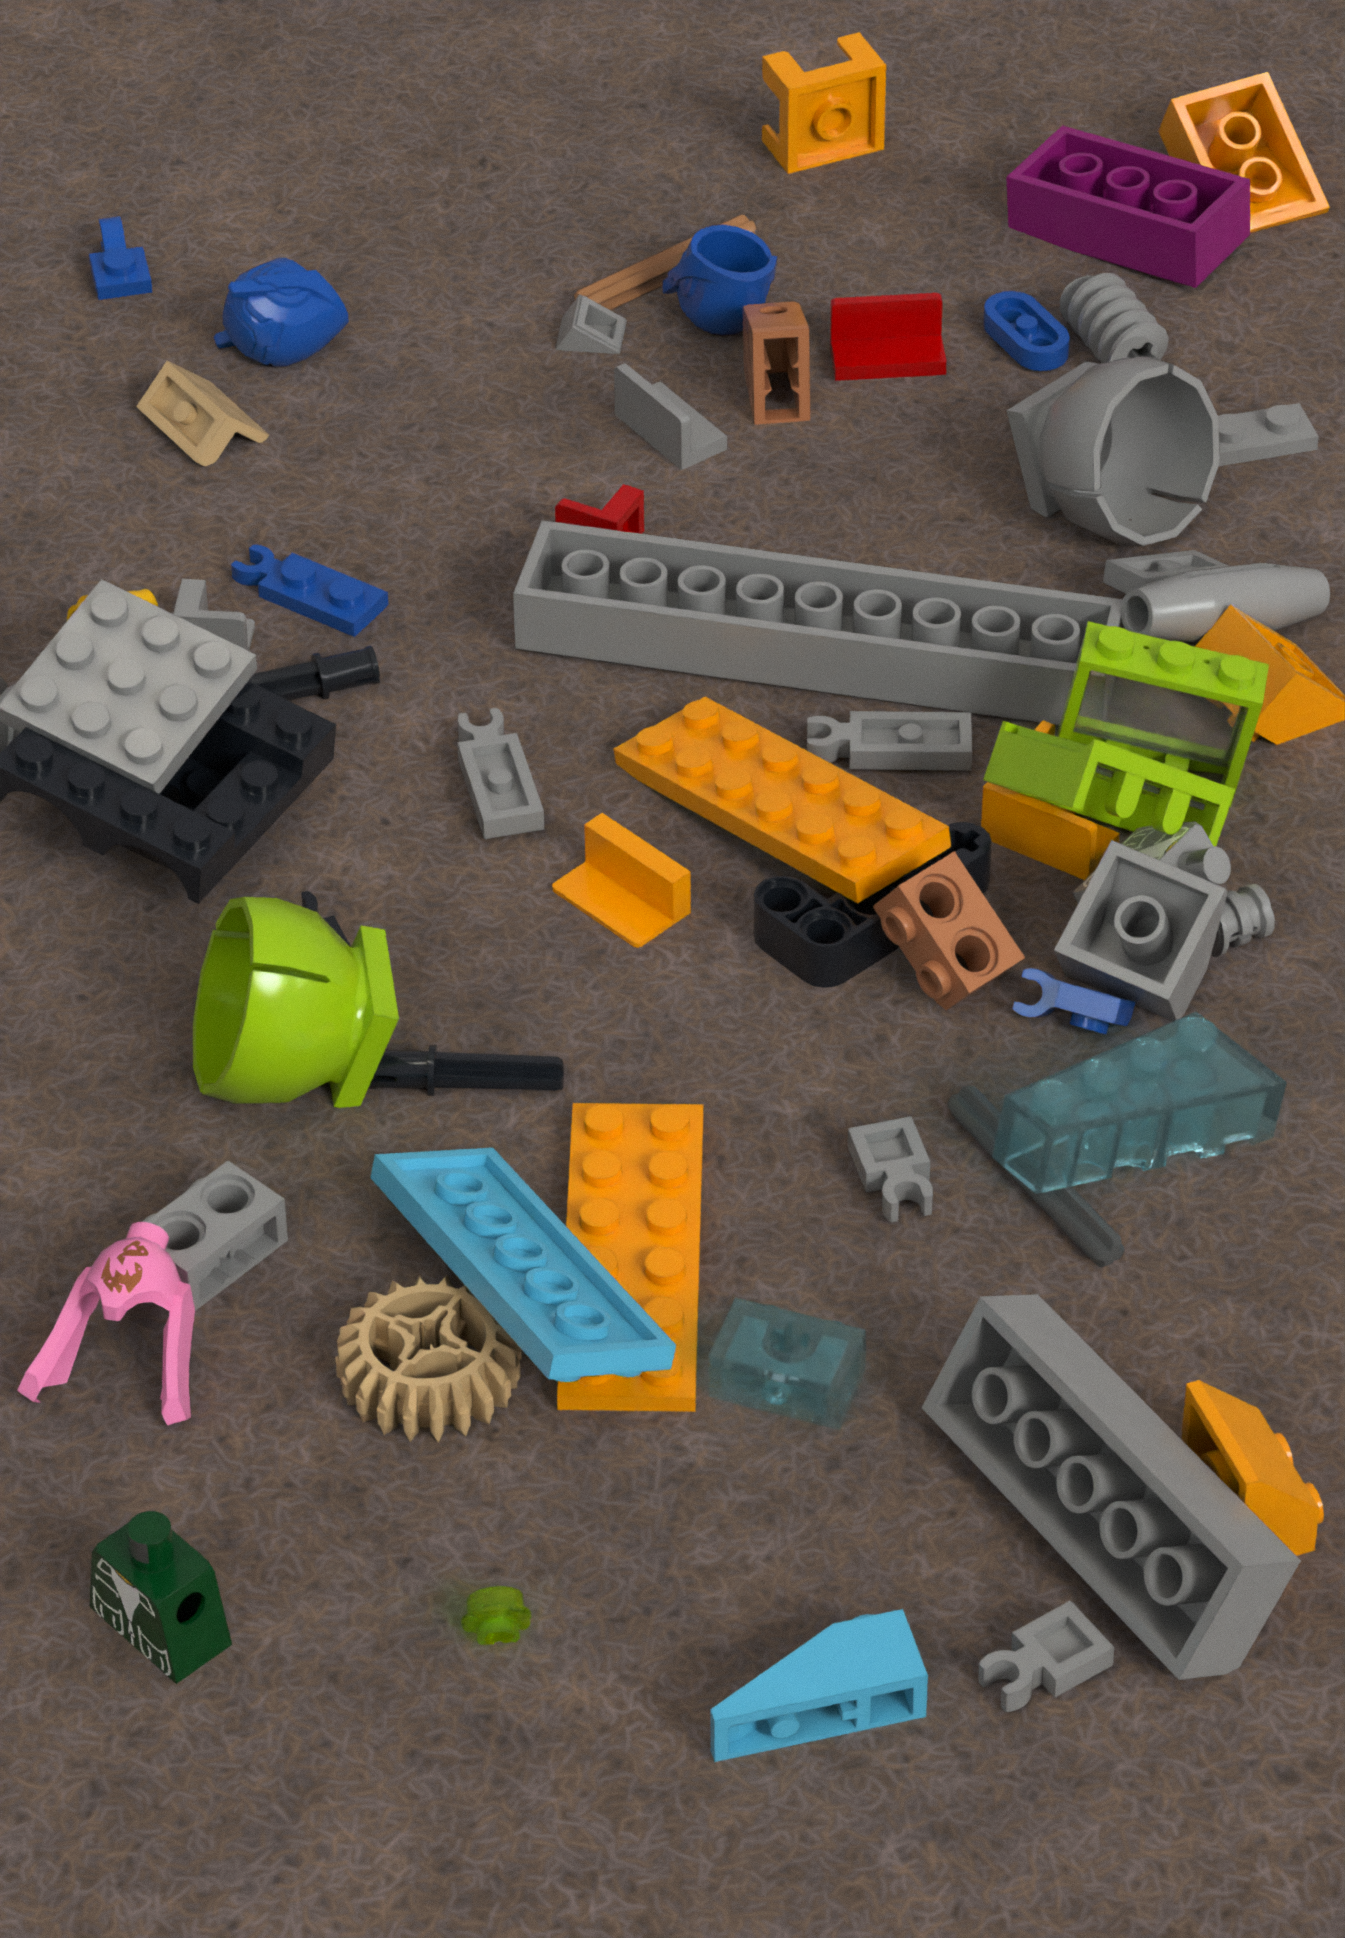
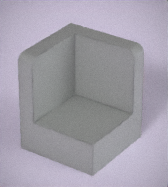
(193, 607)

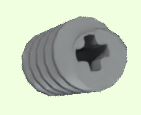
(1111, 319)

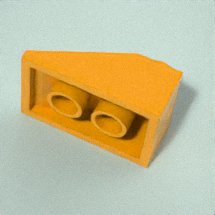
(1247, 134)

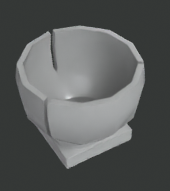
(1112, 440)

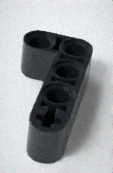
(834, 936)

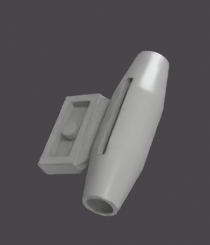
(1187, 592)

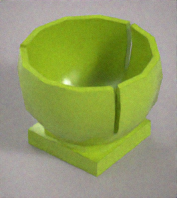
(290, 1006)

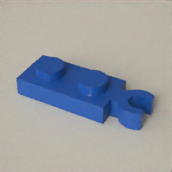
(312, 590)

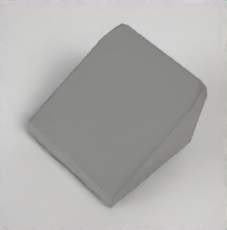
(590, 328)

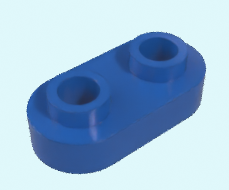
(1026, 330)

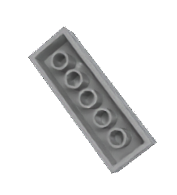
(1110, 1486)

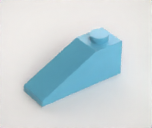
(833, 1685)

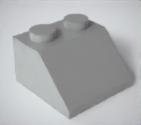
(1142, 931)

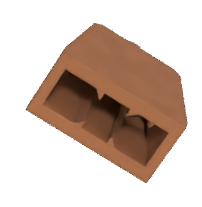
(775, 343)

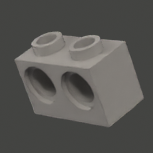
(221, 1229)

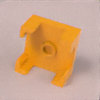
(826, 110)

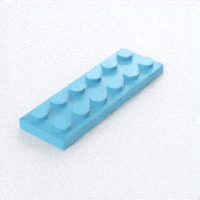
(523, 1264)

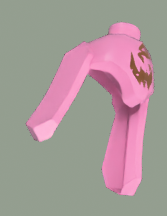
(121, 1277)

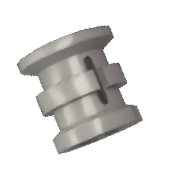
(1243, 916)

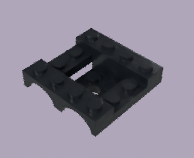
(212, 807)

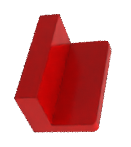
(887, 336)

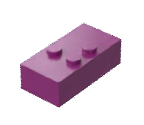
(1129, 205)

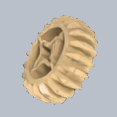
(425, 1341)

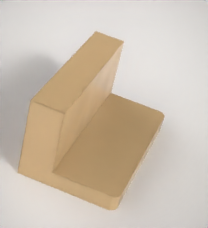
(196, 414)

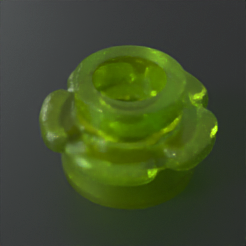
(496, 1615)

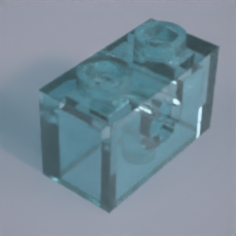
(787, 1363)

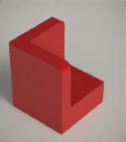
(621, 513)

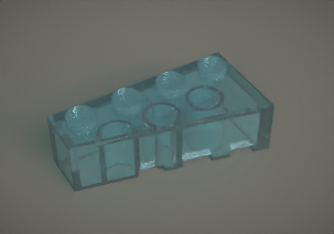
(1137, 1106)

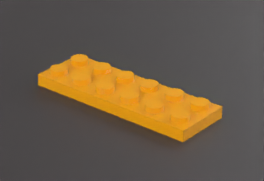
(783, 799)
(640, 1216)

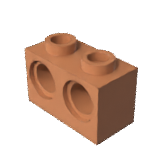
(960, 925)

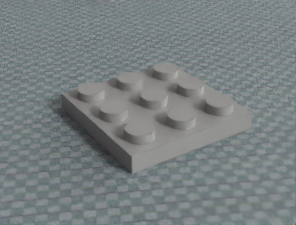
(129, 686)

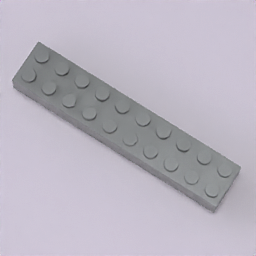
(803, 621)

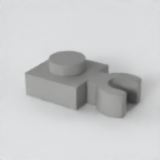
(892, 1159)
(1050, 1651)

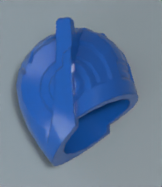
(720, 275)
(281, 313)

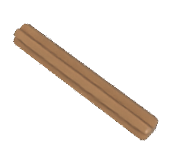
(645, 274)

